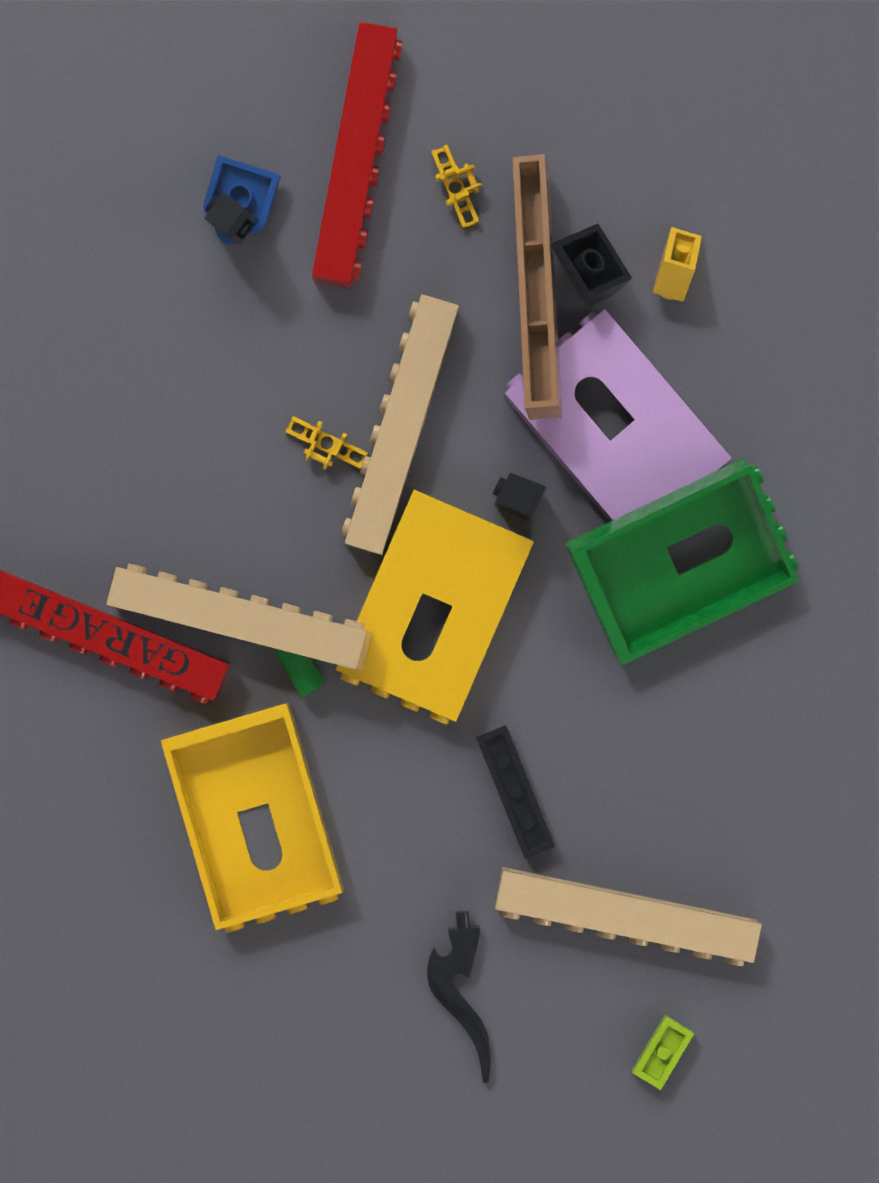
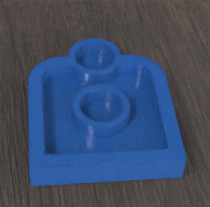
(245, 184)

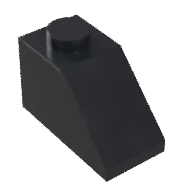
(230, 218)
(518, 495)

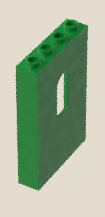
(634, 579)

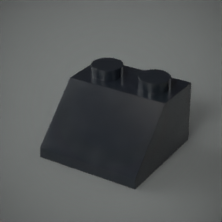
(592, 264)

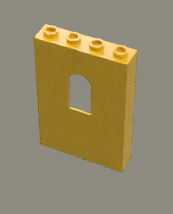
(456, 562)
(240, 768)

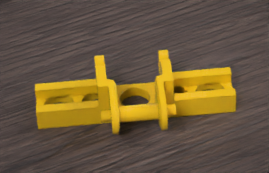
(464, 192)
(333, 451)

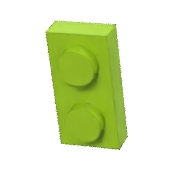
(662, 1052)

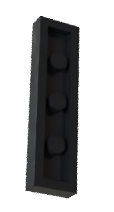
(515, 791)

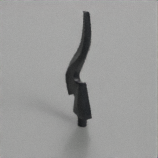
(440, 976)

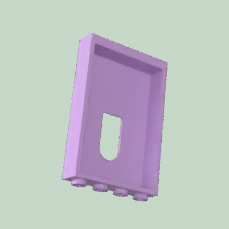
(647, 459)

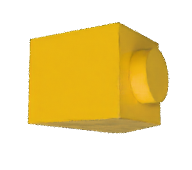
(677, 264)

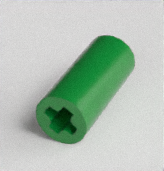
(300, 671)

